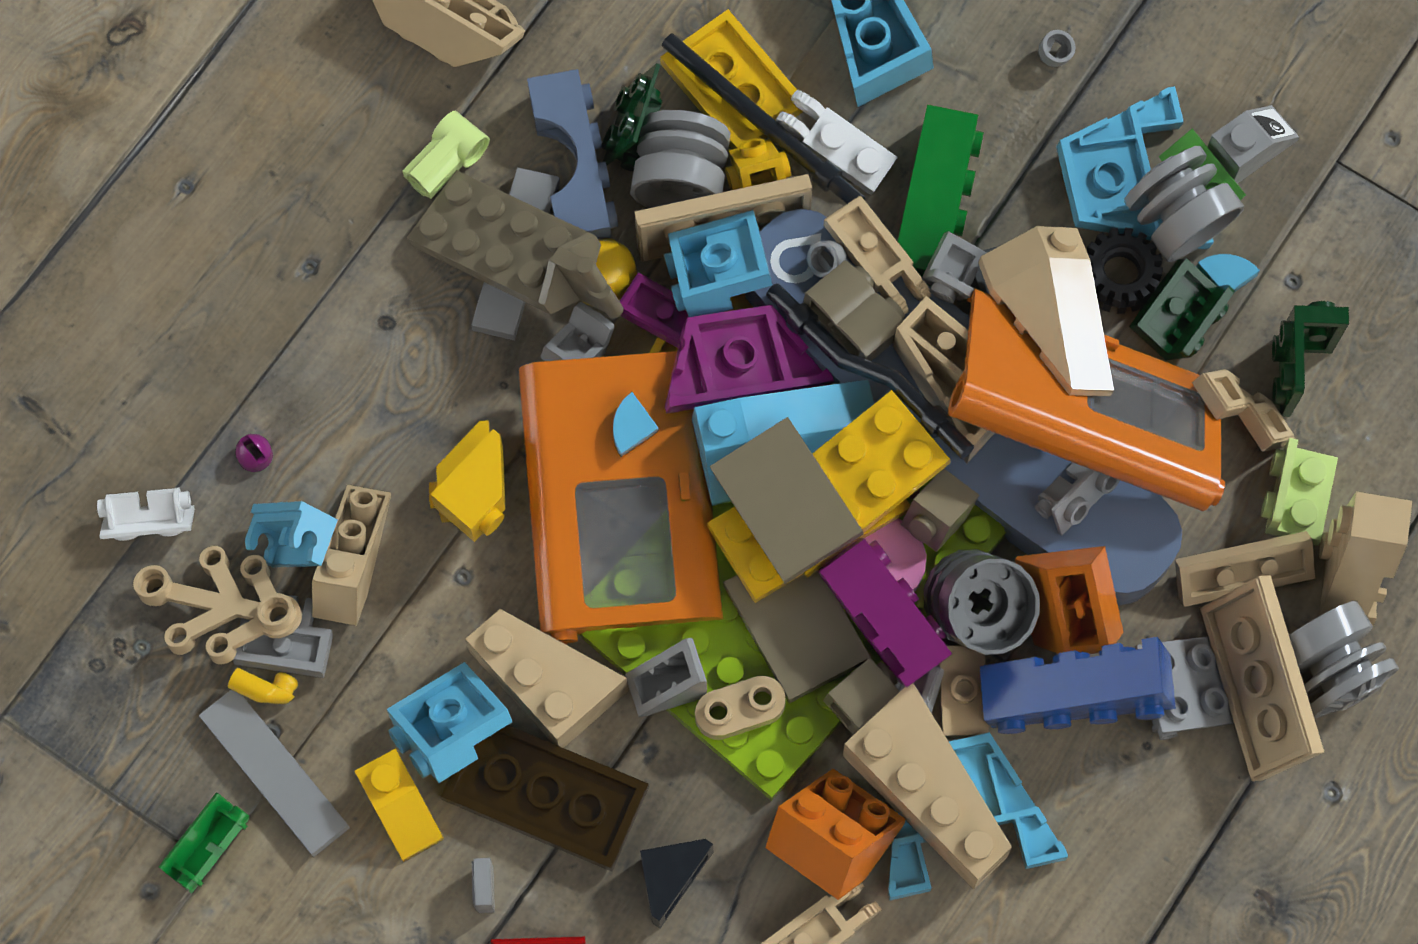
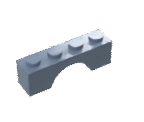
(561, 114)

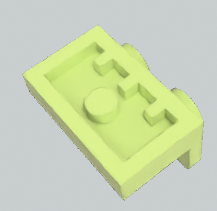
(1299, 492)

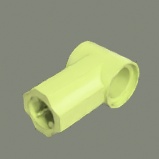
(453, 145)

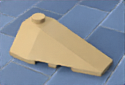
(1053, 296)

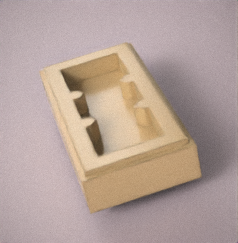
(962, 694)

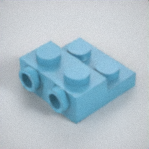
(717, 263)
(446, 722)

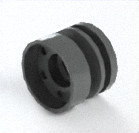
(1005, 603)

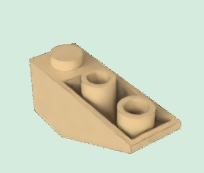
(349, 563)

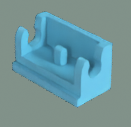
(295, 533)

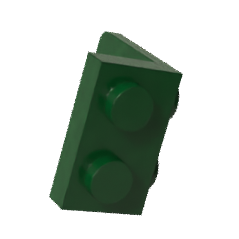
(1306, 330)

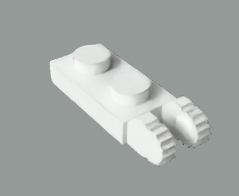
(840, 142)

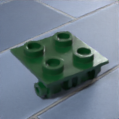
(632, 106)

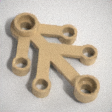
(221, 606)

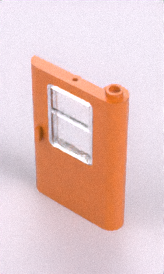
(1144, 434)
(609, 527)

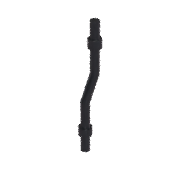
(933, 418)

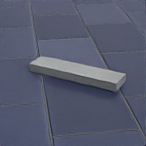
(496, 310)
(274, 772)

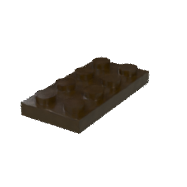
(549, 795)

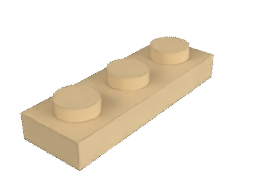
(1218, 572)

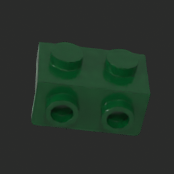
(1181, 311)

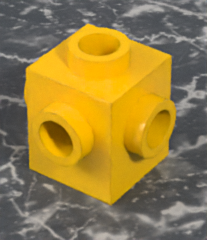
(755, 164)

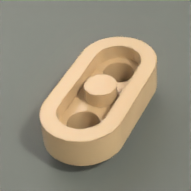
(741, 709)

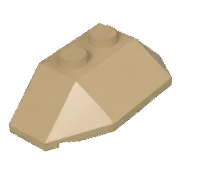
(453, 29)

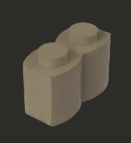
(854, 311)

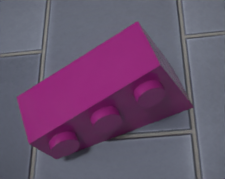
(885, 611)

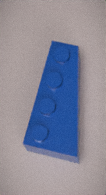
(1078, 687)

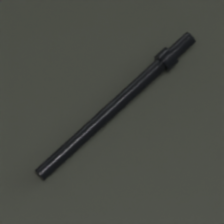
(824, 174)

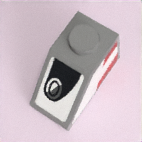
(1251, 141)

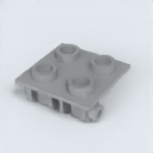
(1197, 689)

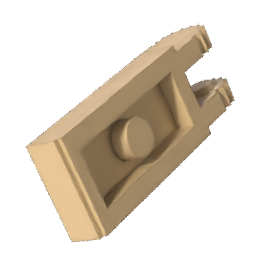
(875, 250)
(824, 923)

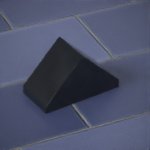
(670, 874)

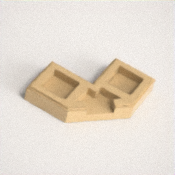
(1257, 412)

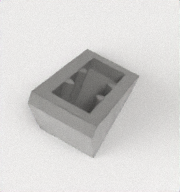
(668, 679)

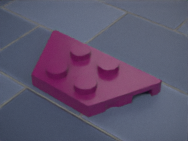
(739, 357)

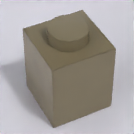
(939, 510)
(862, 694)

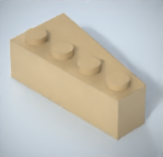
(925, 782)

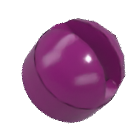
(246, 459)

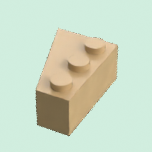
(935, 356)
(1363, 550)
(545, 677)

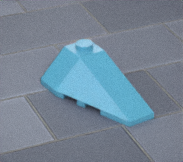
(814, 412)

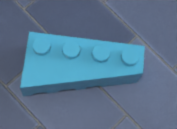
(880, 45)

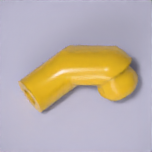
(261, 690)

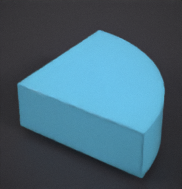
(1228, 270)
(631, 425)

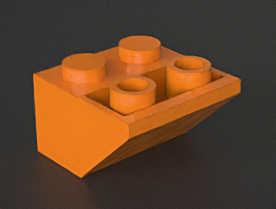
(1075, 600)
(833, 832)

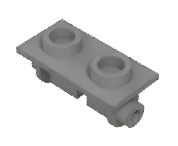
(1072, 502)

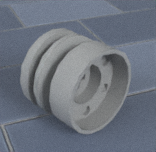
(679, 157)
(1179, 197)
(1337, 661)

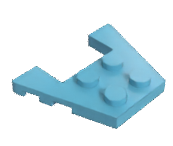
(1111, 159)
(1006, 801)

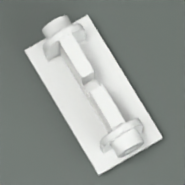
(124, 519)

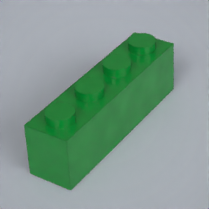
(939, 182)

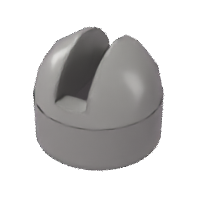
(1064, 52)
(823, 263)

